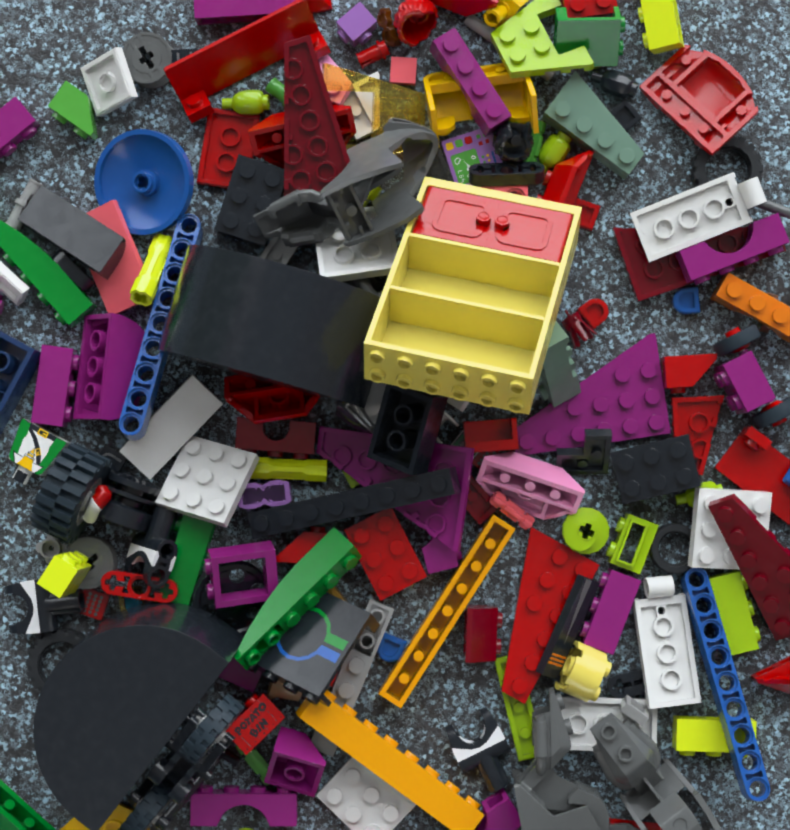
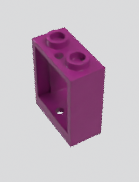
(239, 553)

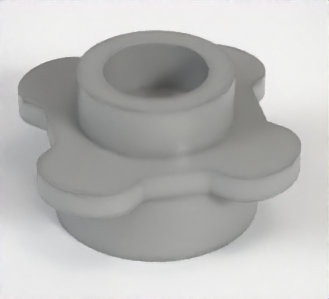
(43, 548)

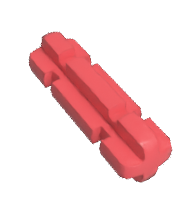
(511, 510)

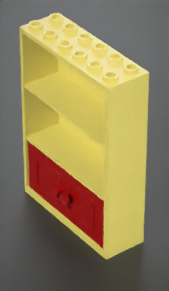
(473, 295)

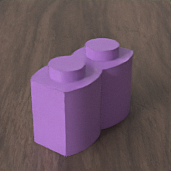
(271, 493)

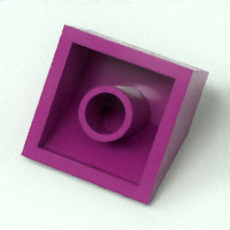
(295, 763)

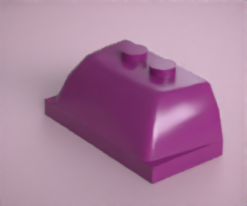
(106, 365)

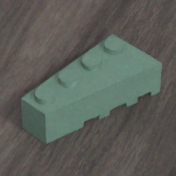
(592, 127)
(558, 377)

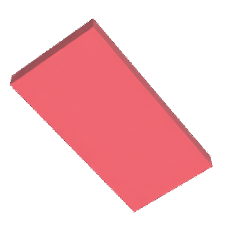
(116, 290)

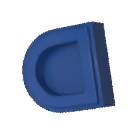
(686, 301)
(391, 647)

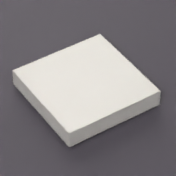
(109, 82)

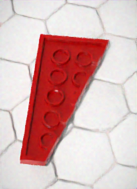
(542, 593)

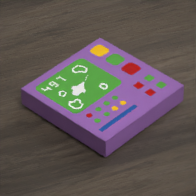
(466, 151)

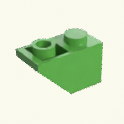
(76, 108)

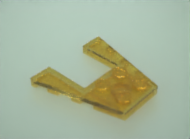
(388, 98)

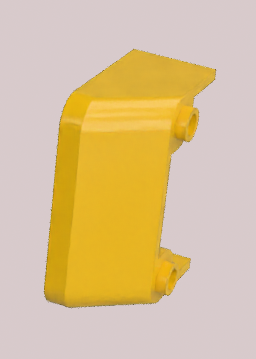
(449, 105)

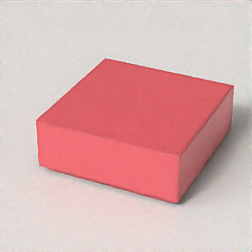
(403, 70)

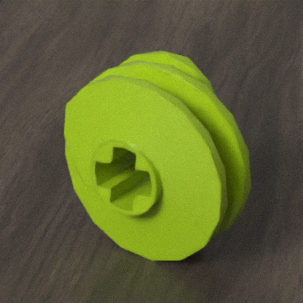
(597, 524)

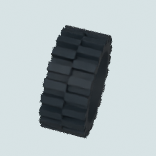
(68, 492)

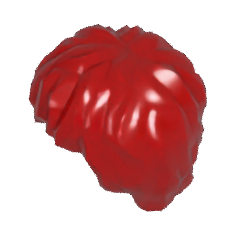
(415, 21)

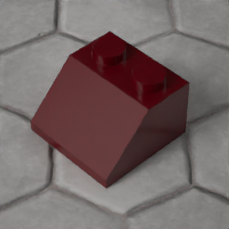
(481, 633)

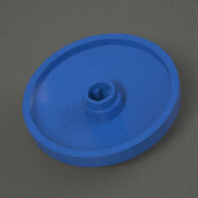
(147, 178)

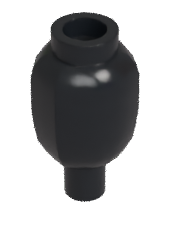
(616, 83)

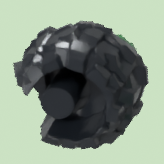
(513, 142)

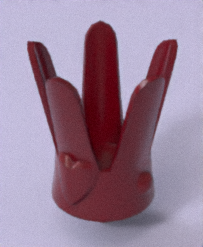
(575, 325)

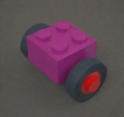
(746, 382)

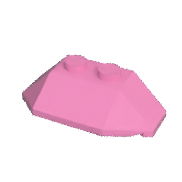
(531, 484)

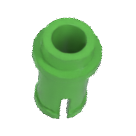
(276, 88)

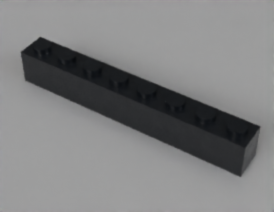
(354, 502)

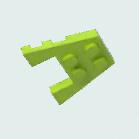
(527, 47)

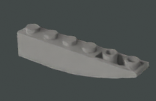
(355, 669)

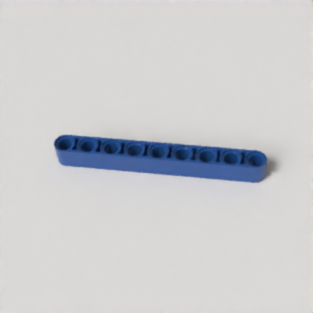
(152, 337)
(733, 694)

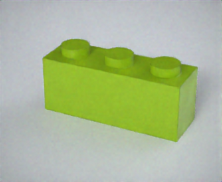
(735, 611)

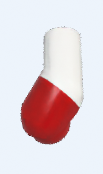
(97, 503)

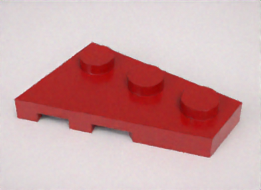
(699, 418)

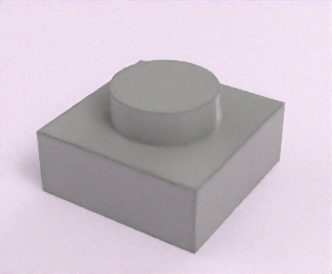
(634, 711)

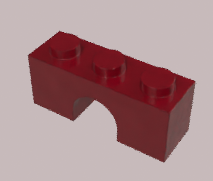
(299, 440)

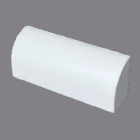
(172, 426)

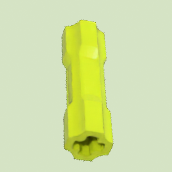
(147, 282)
(292, 469)

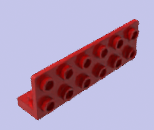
(240, 56)
(758, 467)

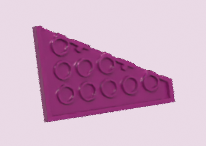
(619, 397)
(440, 516)

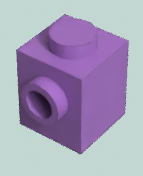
(356, 26)

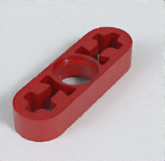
(121, 576)

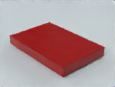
(223, 141)

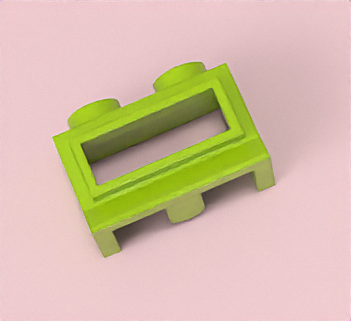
(623, 528)

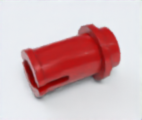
(373, 54)

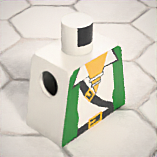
(35, 450)

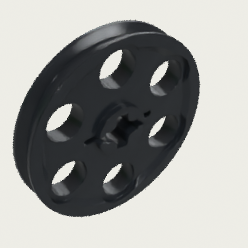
(251, 576)

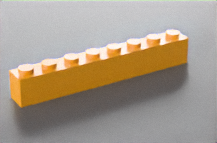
(446, 610)
(391, 764)

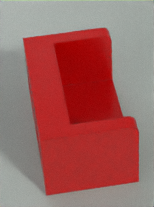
(491, 435)

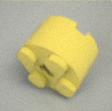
(583, 672)

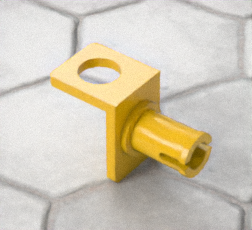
(505, 10)

